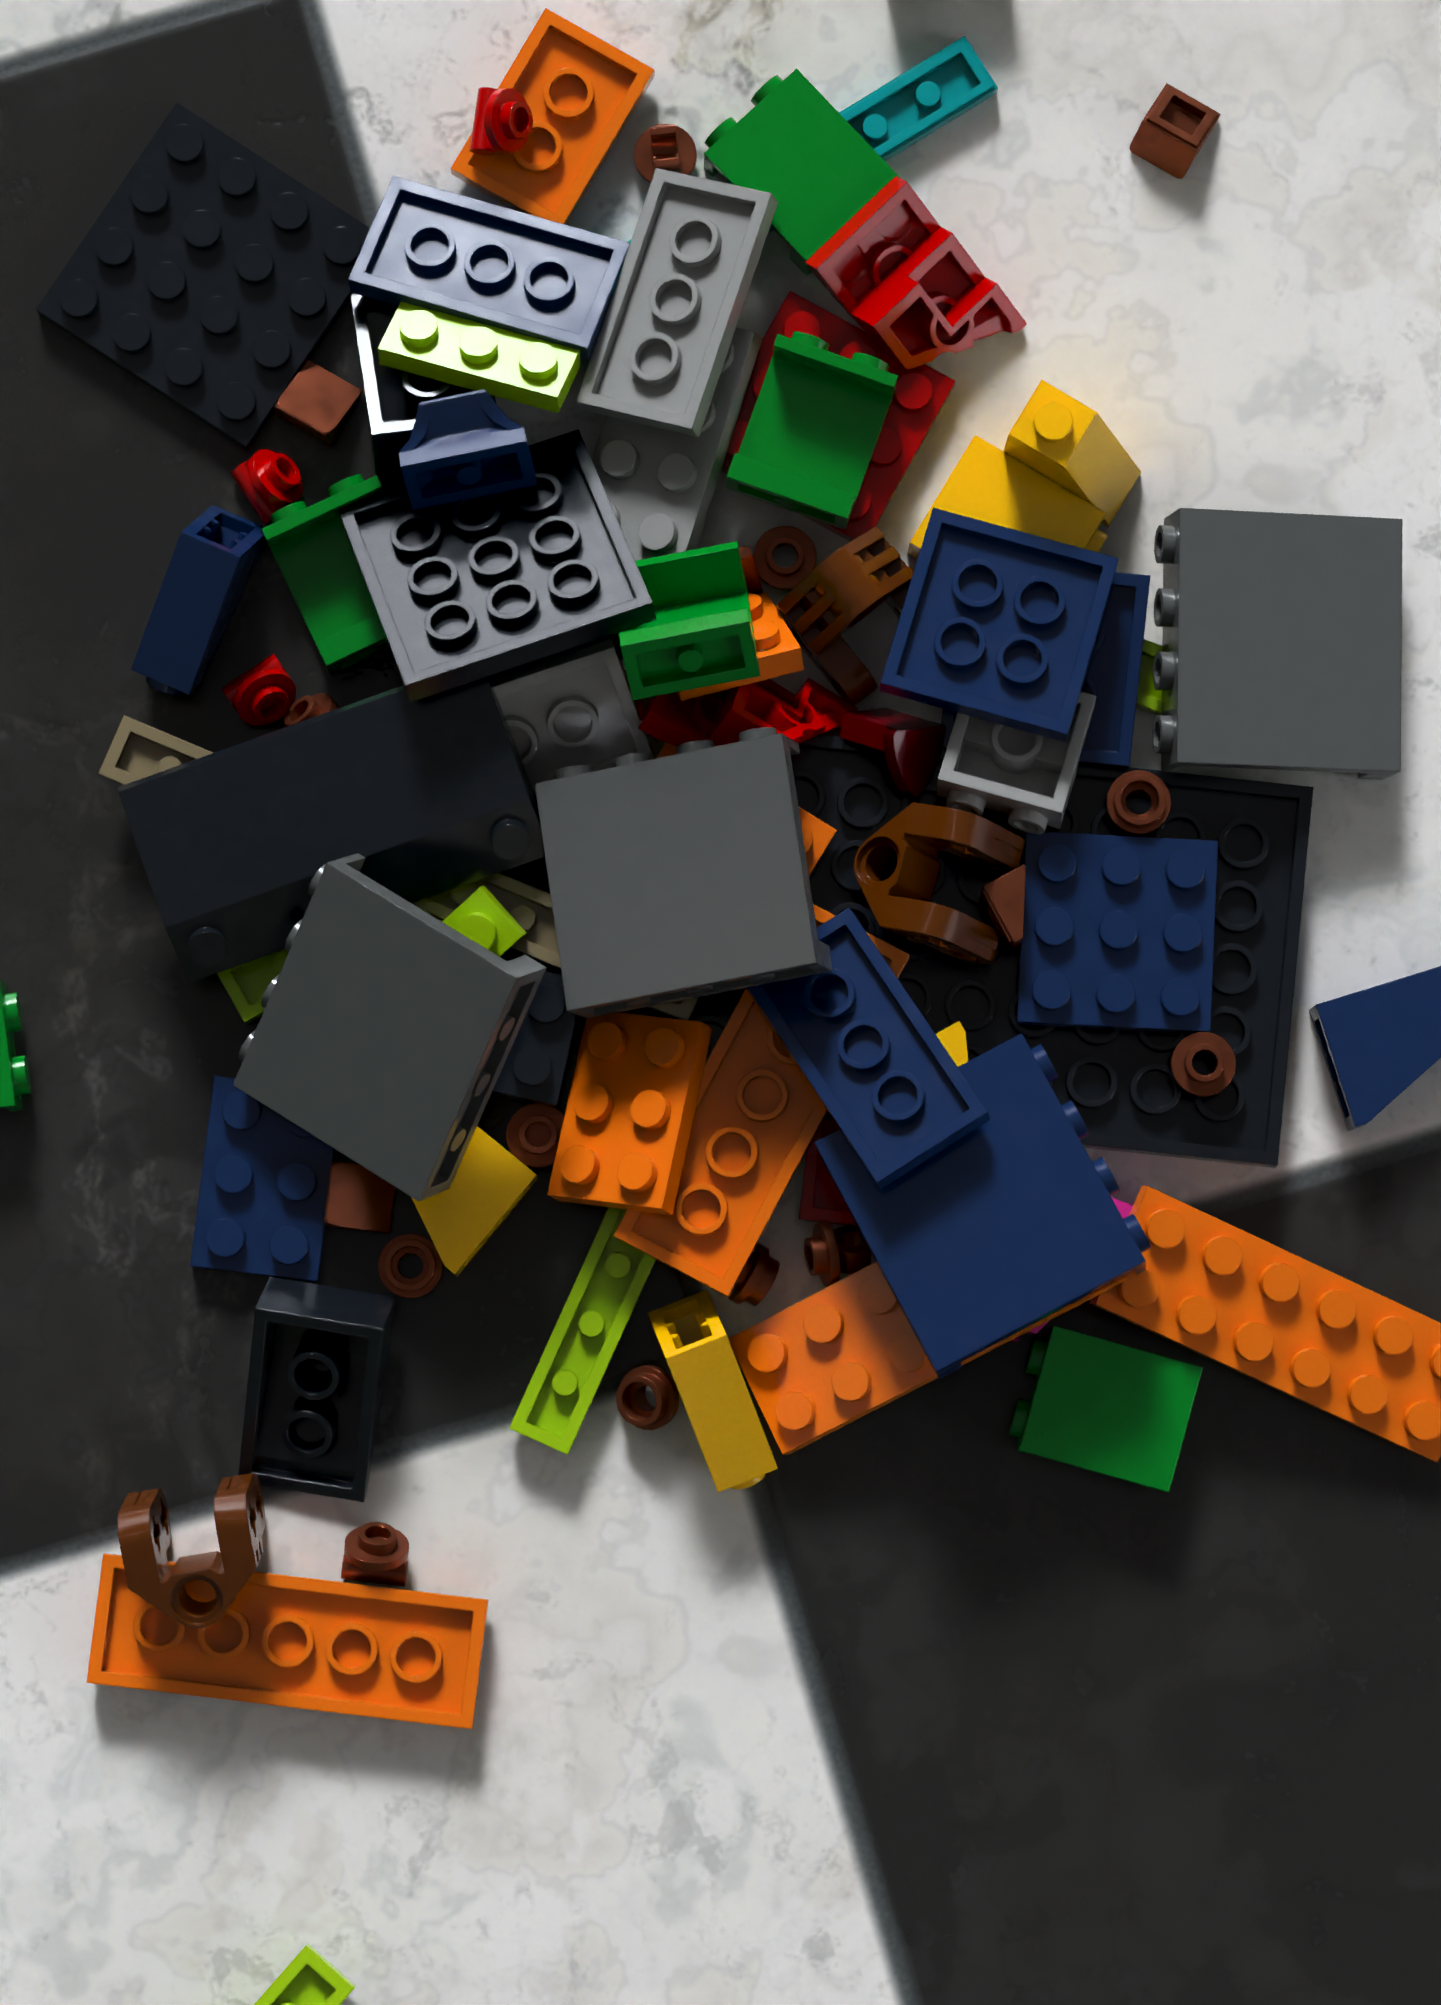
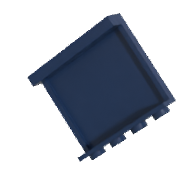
(996, 1221)

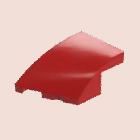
(910, 280)
(742, 708)

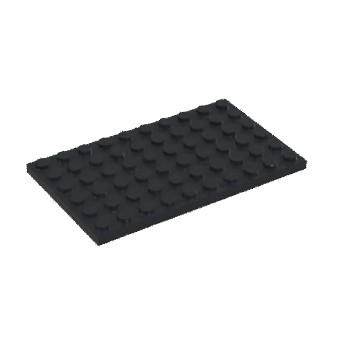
(1112, 1076)

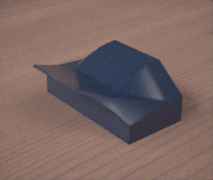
(464, 451)

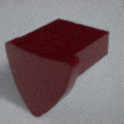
(909, 743)

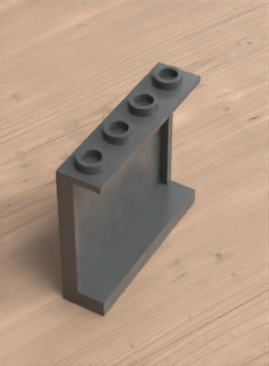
(1279, 642)
(679, 874)
(385, 1030)

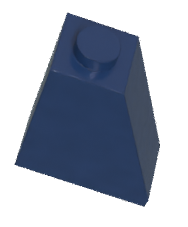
(198, 600)
(1379, 1041)

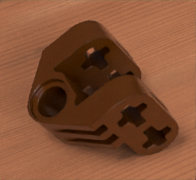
(836, 599)
(901, 867)
(146, 1535)

